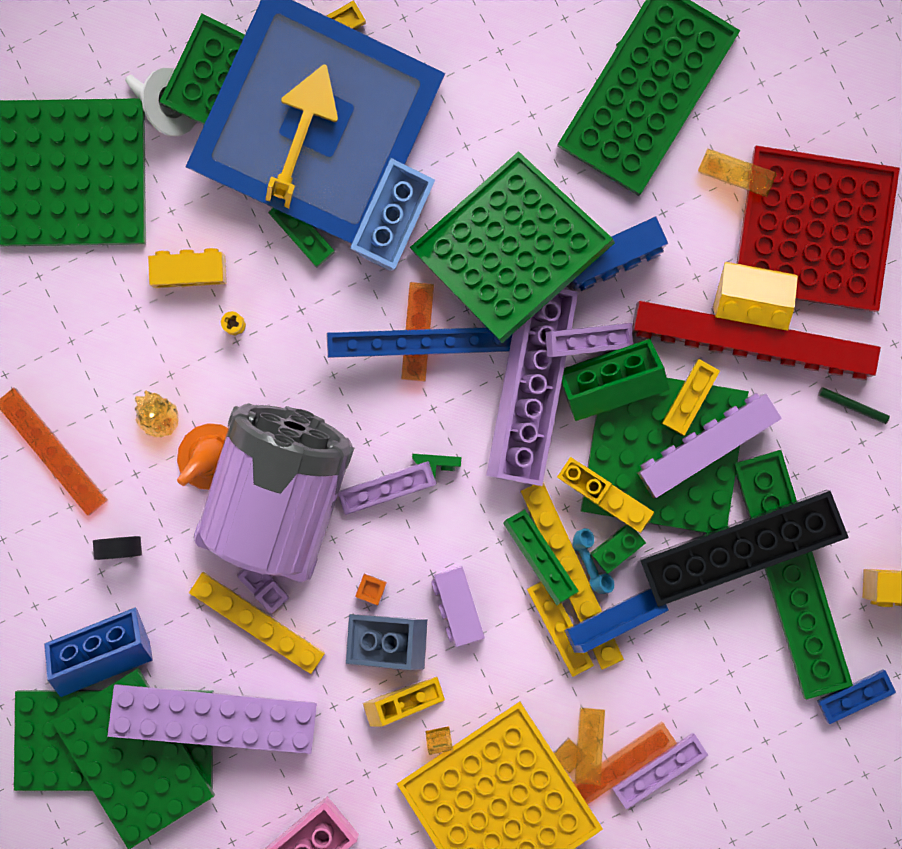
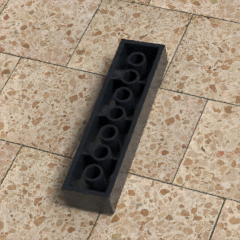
(744, 547)

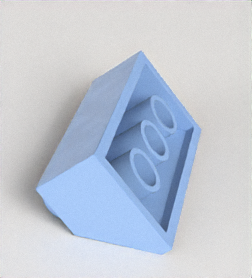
(392, 214)

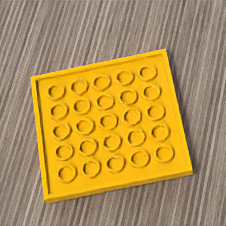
(500, 791)

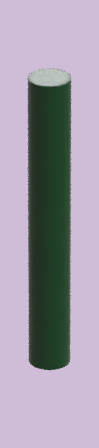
(853, 405)

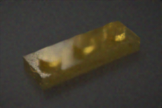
(737, 172)
(589, 746)

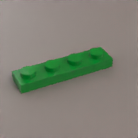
(540, 557)

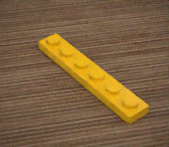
(256, 622)

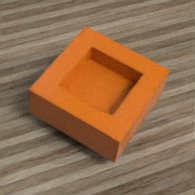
(371, 589)

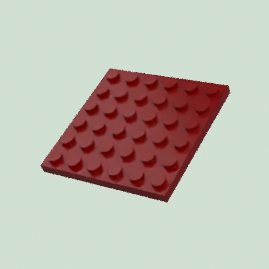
(823, 224)

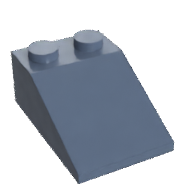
(386, 642)

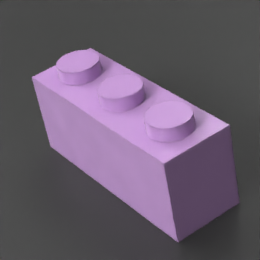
(457, 606)

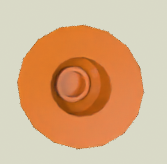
(200, 454)

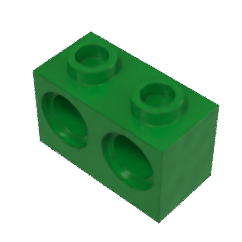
(617, 548)

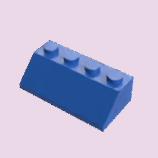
(97, 652)

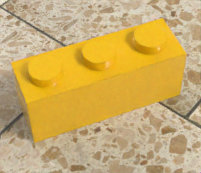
(187, 268)

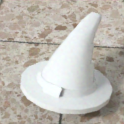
(161, 117)

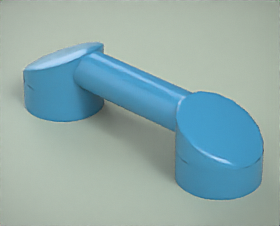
(601, 583)

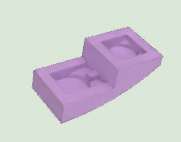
(264, 588)

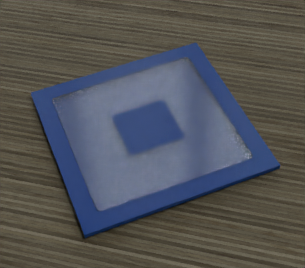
(378, 105)

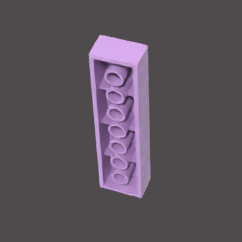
(530, 396)
(212, 719)

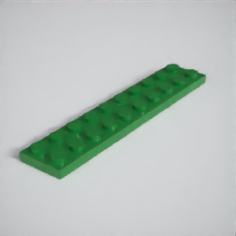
(796, 585)

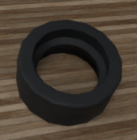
(117, 547)

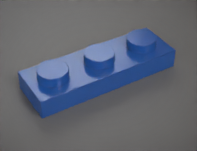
(857, 697)

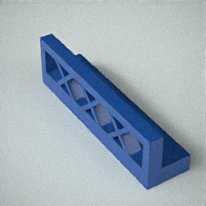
(614, 621)

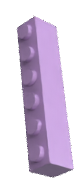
(708, 445)

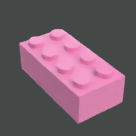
(318, 829)

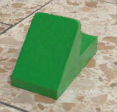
(447, 463)

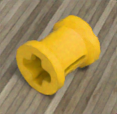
(232, 316)

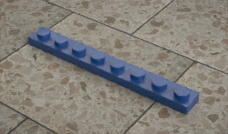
(413, 342)

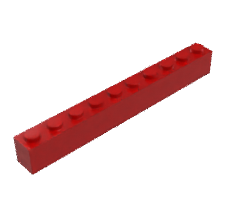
(765, 342)

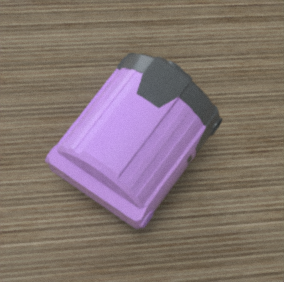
(274, 490)

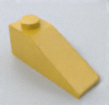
(403, 702)

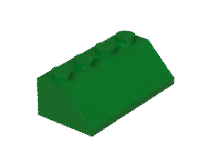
(614, 379)

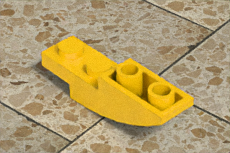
(605, 495)

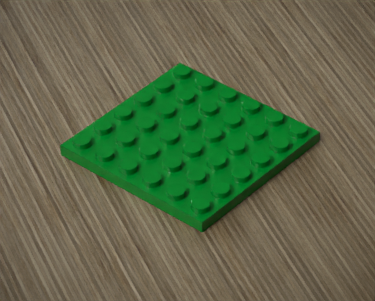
(72, 172)
(511, 246)
(635, 434)

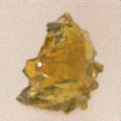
(156, 414)

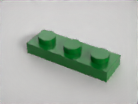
(304, 236)

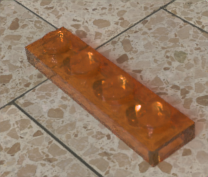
(418, 318)

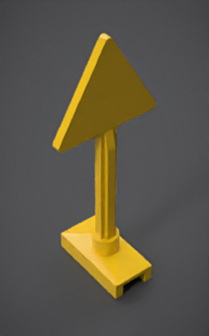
(313, 97)

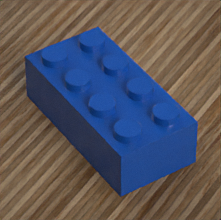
(630, 247)

